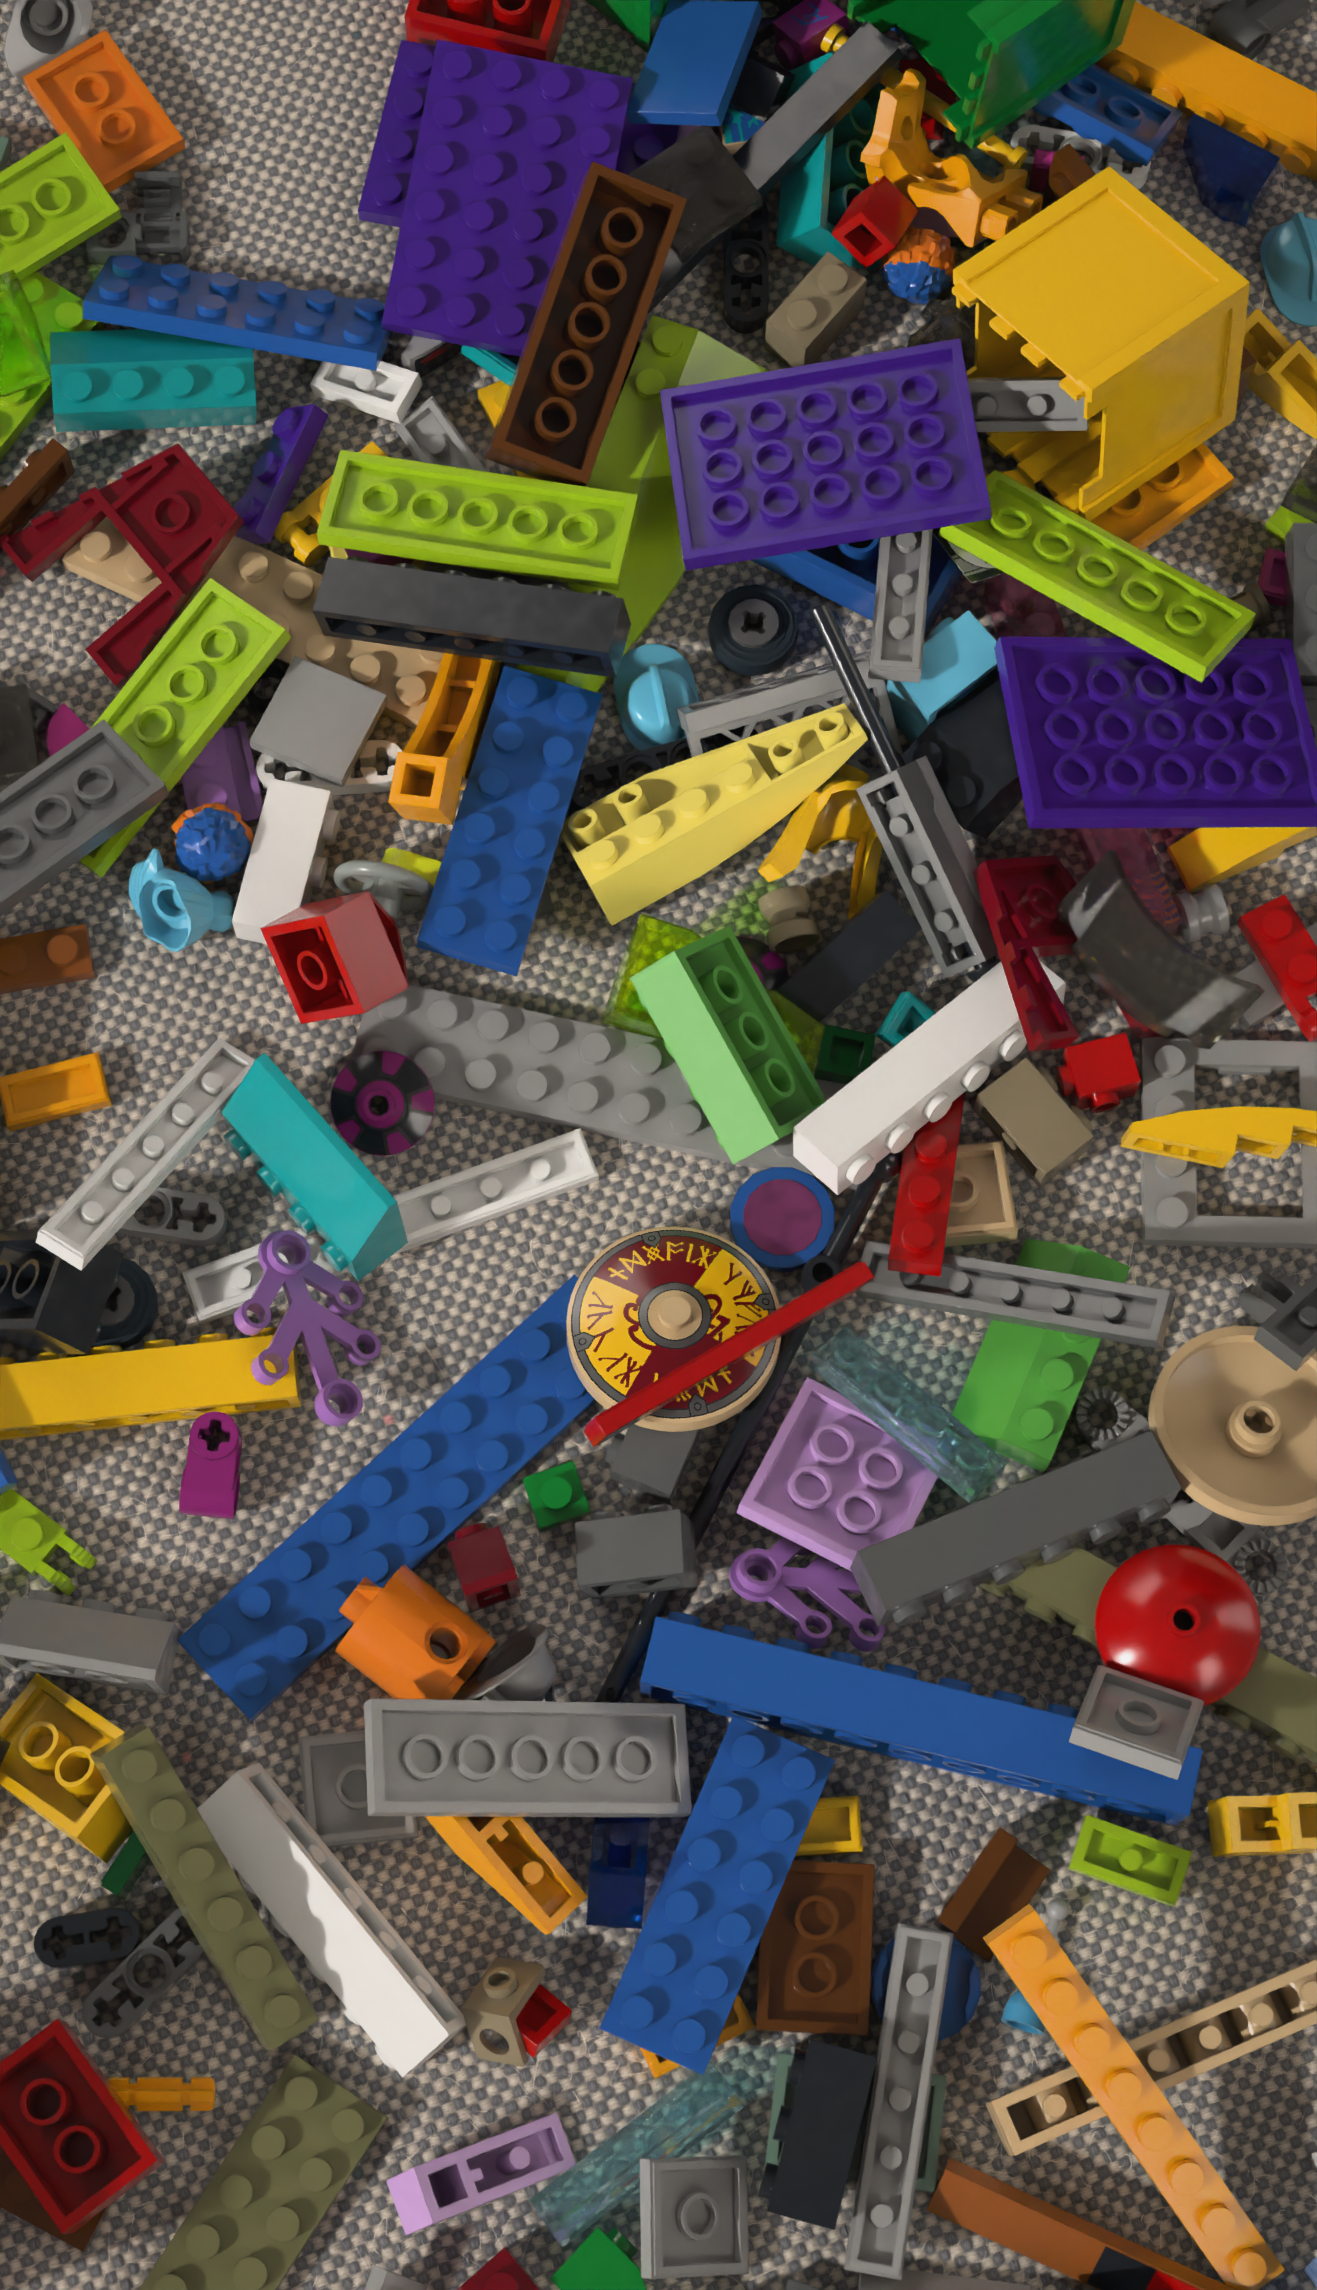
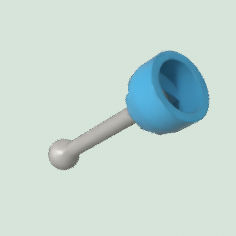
(1017, 2010)

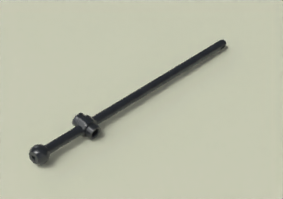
(751, 1417)

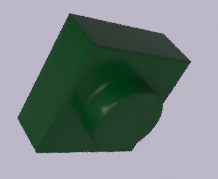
(843, 1054)

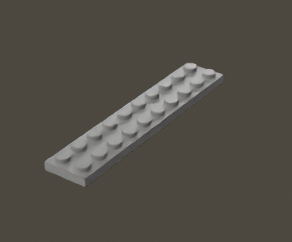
(554, 1072)

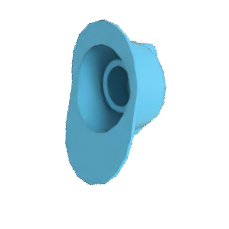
(1291, 268)
(647, 692)

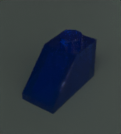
(1227, 170)
(618, 1872)

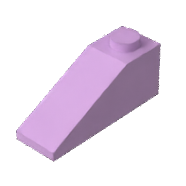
(480, 2173)

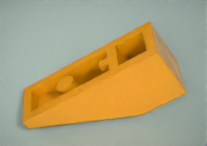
(514, 1864)

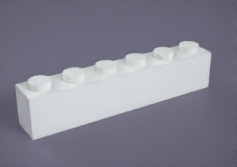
(913, 1082)
(330, 1920)

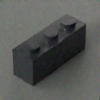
(818, 2133)

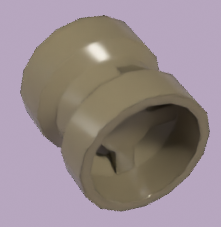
(788, 919)

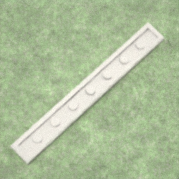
(426, 1214)

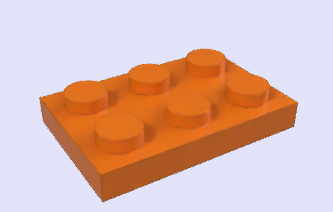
(104, 110)

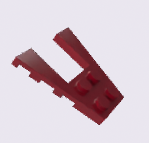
(169, 519)
(1025, 925)

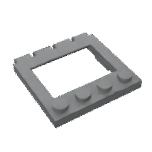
(1171, 1183)

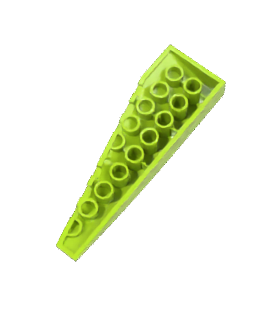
(638, 462)

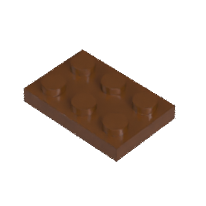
(818, 1952)

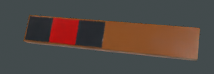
(1055, 2235)

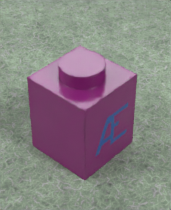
(803, 29)

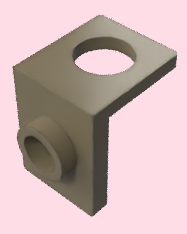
(497, 2004)

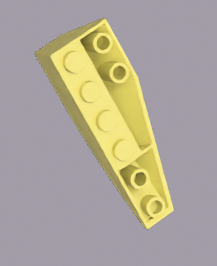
(703, 809)

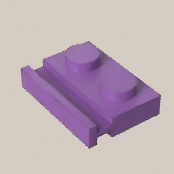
(225, 774)

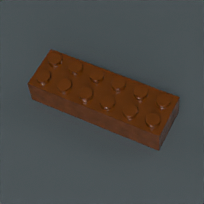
(586, 327)

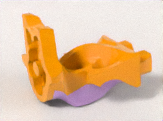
(948, 190)

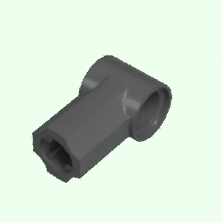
(1252, 23)

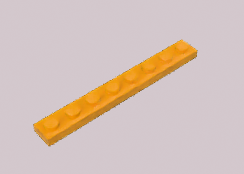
(1132, 2101)

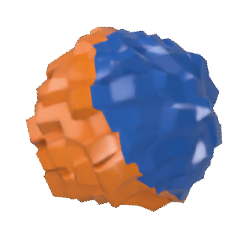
(919, 265)
(211, 842)

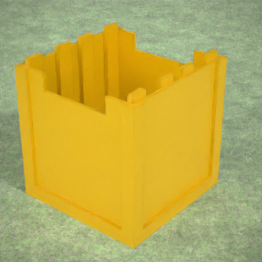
(1131, 319)

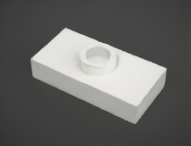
(380, 392)

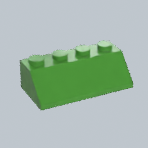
(729, 1043)
(1032, 1375)

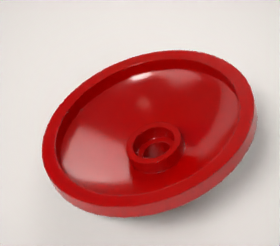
(1138, 1628)

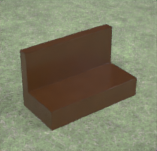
(991, 1892)

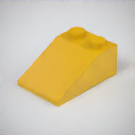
(53, 1768)

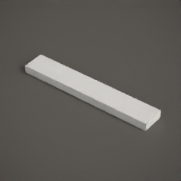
(145, 1156)

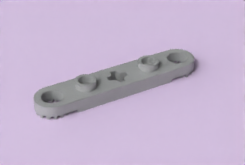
(1204, 1528)

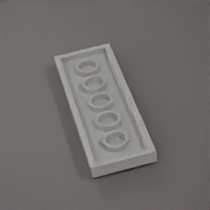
(526, 1758)

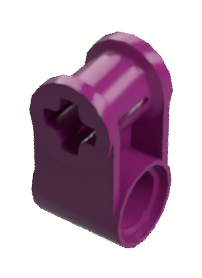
(211, 1477)

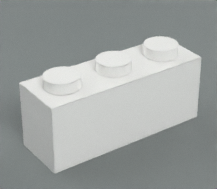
(285, 856)

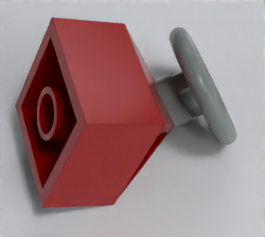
(347, 949)

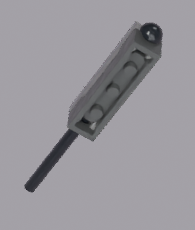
(917, 831)

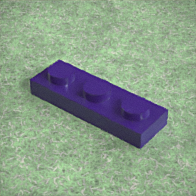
(279, 471)

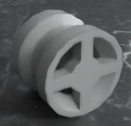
(1202, 913)

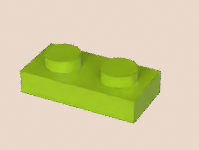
(1130, 1860)

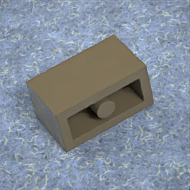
(815, 312)
(1034, 1121)

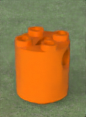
(411, 1638)

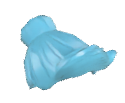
(176, 906)

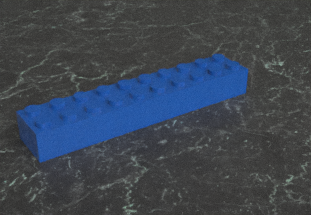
(901, 1717)

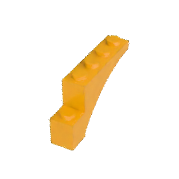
(445, 740)

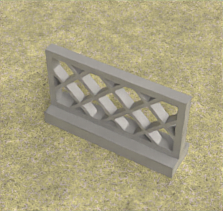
(780, 697)

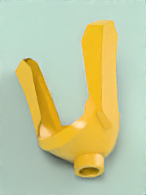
(826, 816)

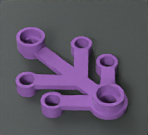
(309, 1321)
(818, 1579)

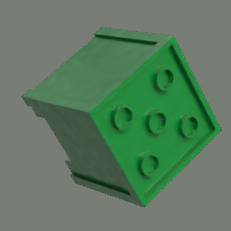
(1001, 52)

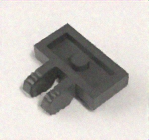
(1286, 1315)

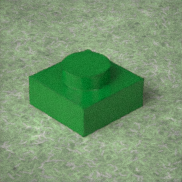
(556, 1496)

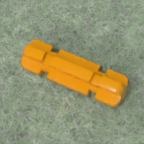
(166, 2093)

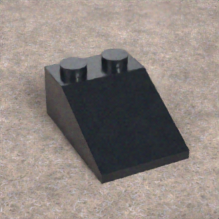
(973, 758)
(50, 1301)

